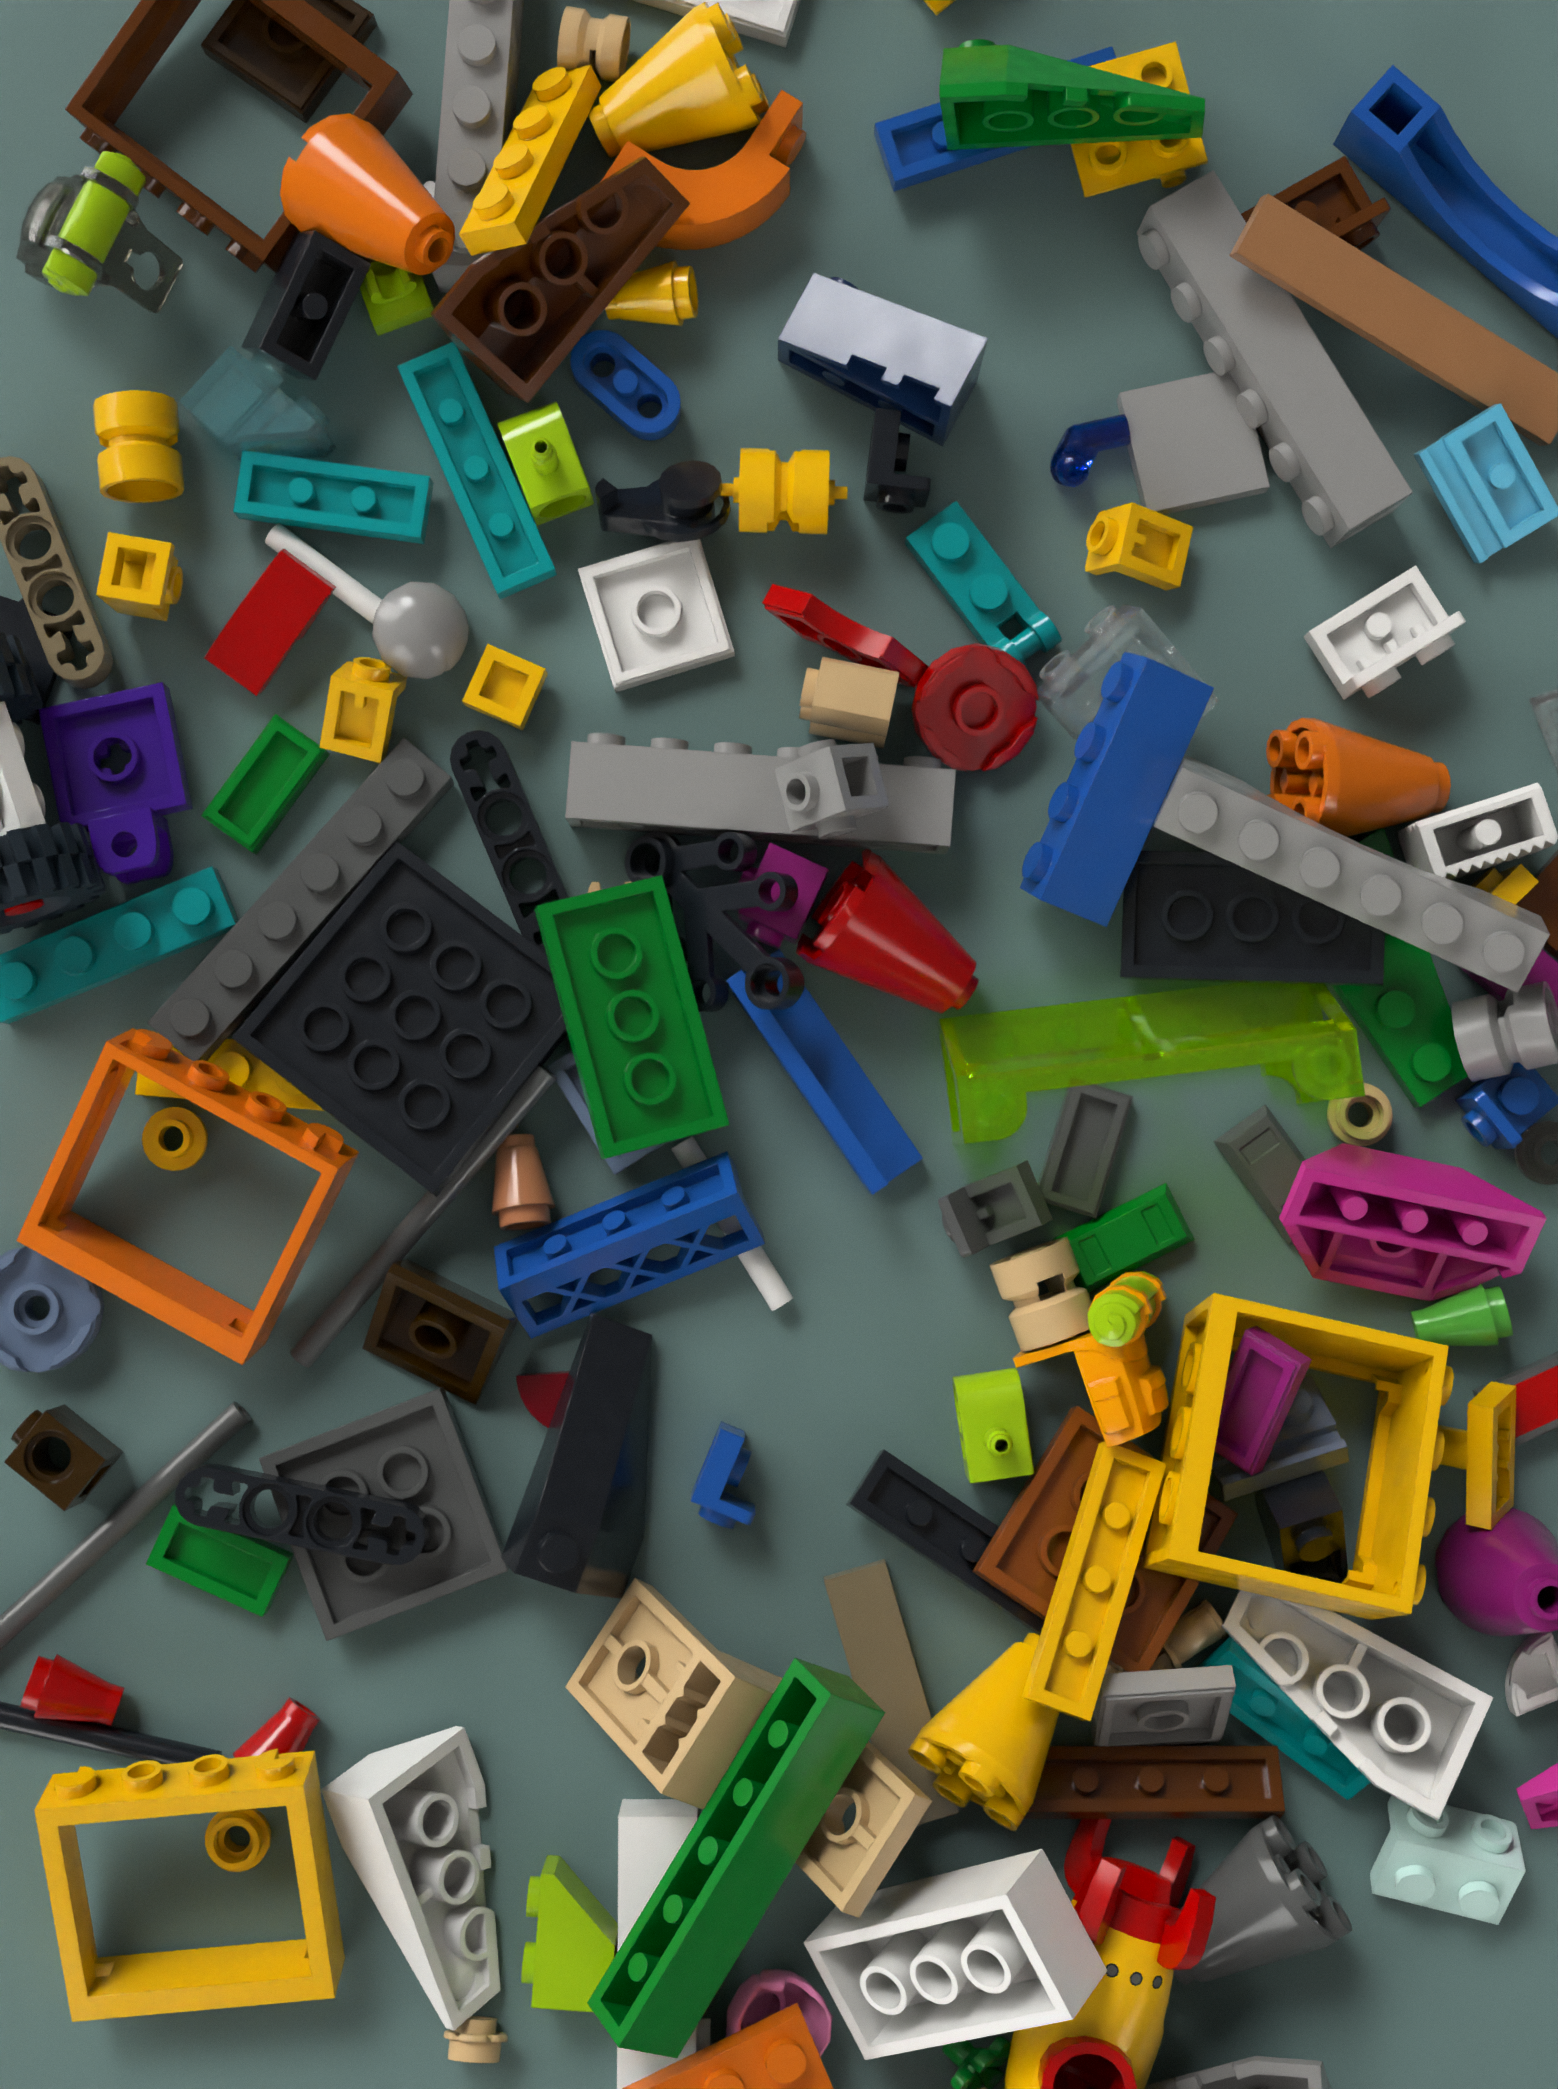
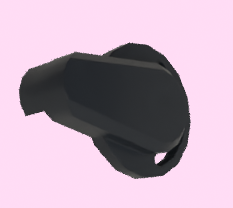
(671, 508)

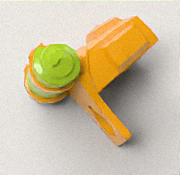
(1114, 1359)

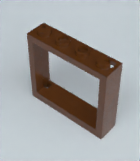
(138, 51)

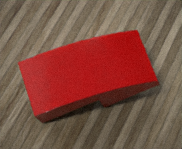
(269, 622)

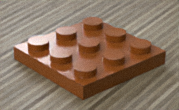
(1035, 1533)

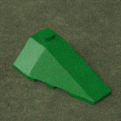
(1032, 99)

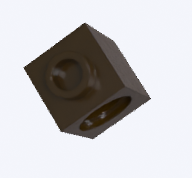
(90, 1455)

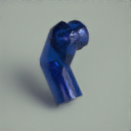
(1081, 444)

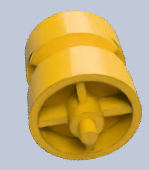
(784, 491)

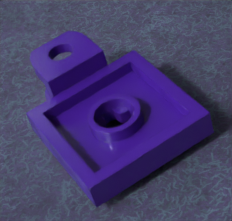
(127, 806)

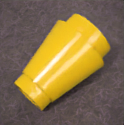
(657, 296)

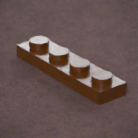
(1159, 1783)

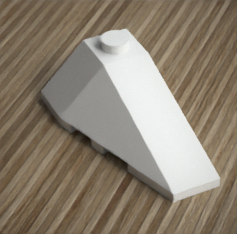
(1376, 1702)
(418, 1849)

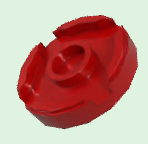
(975, 707)

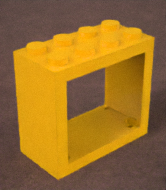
(1402, 1454)

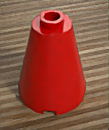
(888, 939)

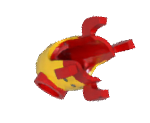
(1141, 1943)

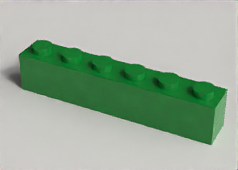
(734, 1859)

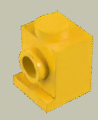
(139, 576)

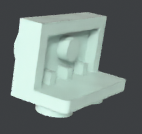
(1450, 1864)

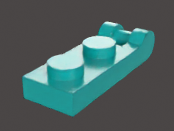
(980, 584)

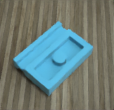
(1487, 483)

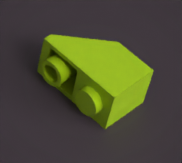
(572, 1939)

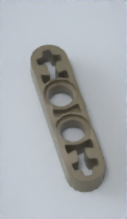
(51, 570)

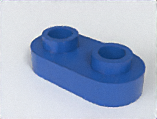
(628, 387)

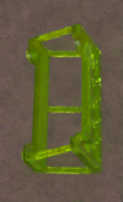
(1281, 1027)

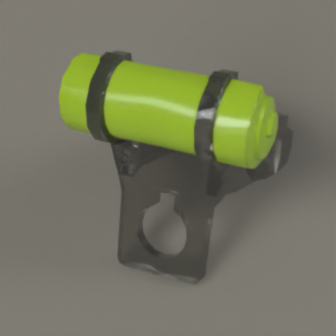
(87, 228)

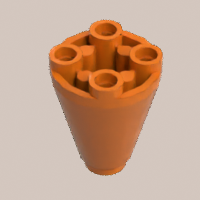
(1352, 778)

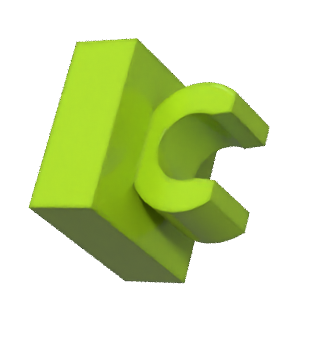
(394, 297)

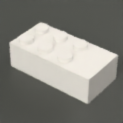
(958, 1957)

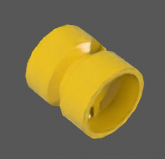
(138, 437)

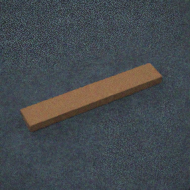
(1399, 317)

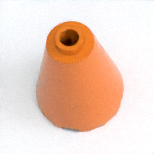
(365, 197)

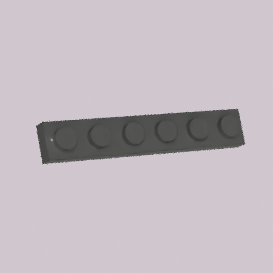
(300, 902)

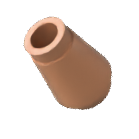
(520, 1185)

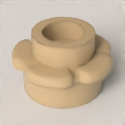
(476, 2041)

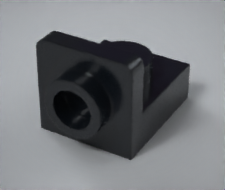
(888, 454)

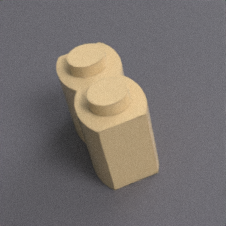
(849, 701)

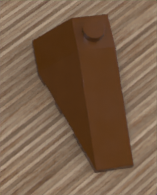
(534, 301)

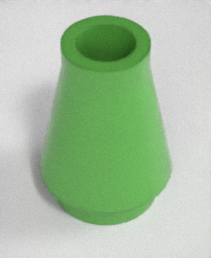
(1465, 1319)

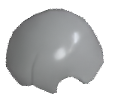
(420, 630)

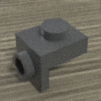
(993, 1209)

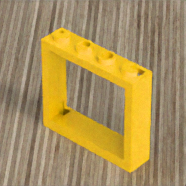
(199, 1976)

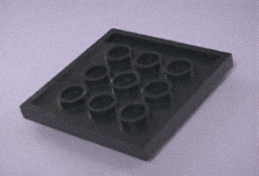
(411, 1018)

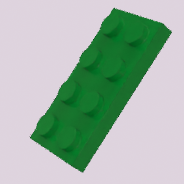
(631, 1016)

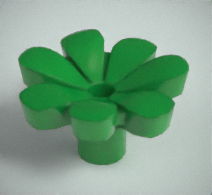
(977, 2064)

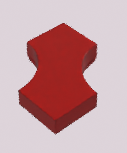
(827, 627)

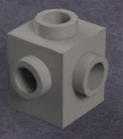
(818, 792)

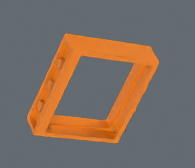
(140, 1276)

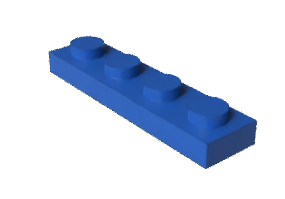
(916, 144)

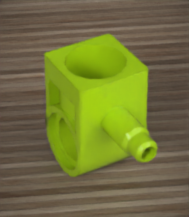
(546, 463)
(992, 1425)

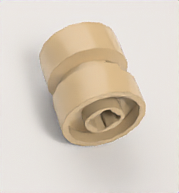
(1050, 1316)

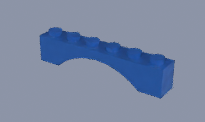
(1417, 157)

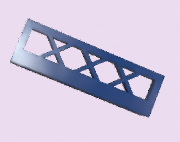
(833, 1085)
(619, 1237)

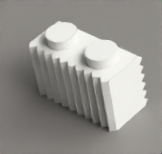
(1480, 834)

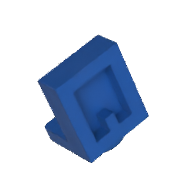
(1506, 1106)
(723, 1465)

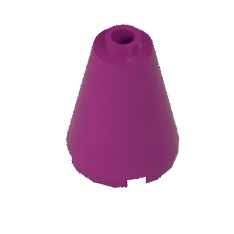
(1501, 1576)

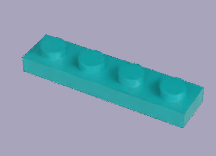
(477, 470)
(114, 943)

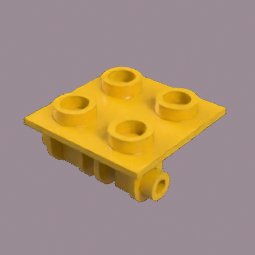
(1125, 163)

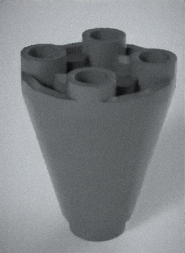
(1267, 1905)

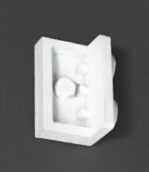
(1382, 632)

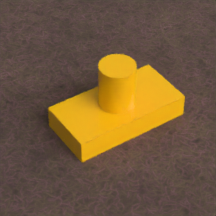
(1486, 1454)

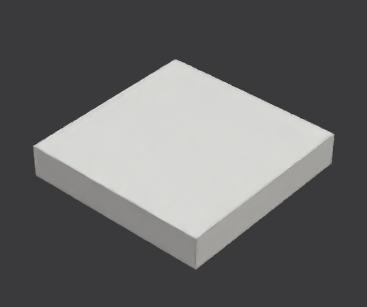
(656, 613)

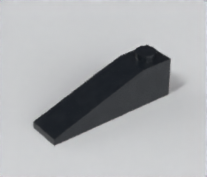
(589, 1483)

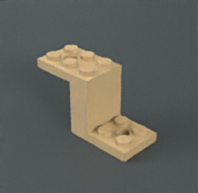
(692, 1718)

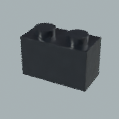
(306, 305)

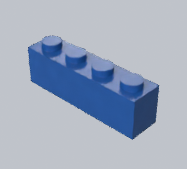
(1114, 787)

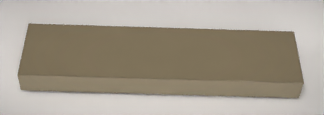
(885, 1669)

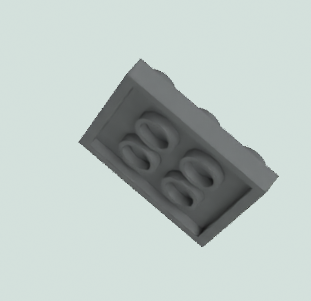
(406, 1456)

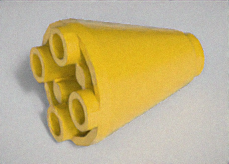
(682, 89)
(990, 1740)

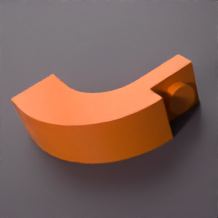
(737, 193)

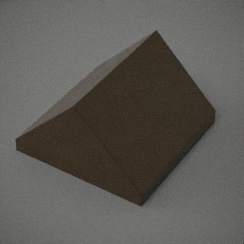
(438, 1330)

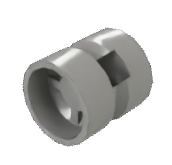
(1501, 1033)

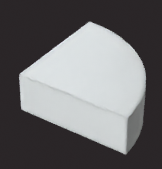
(1532, 1674)

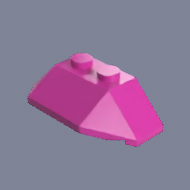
(1405, 1224)

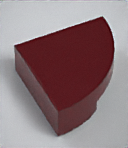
(541, 1393)

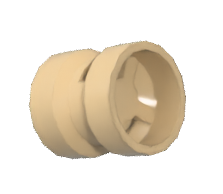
(594, 43)

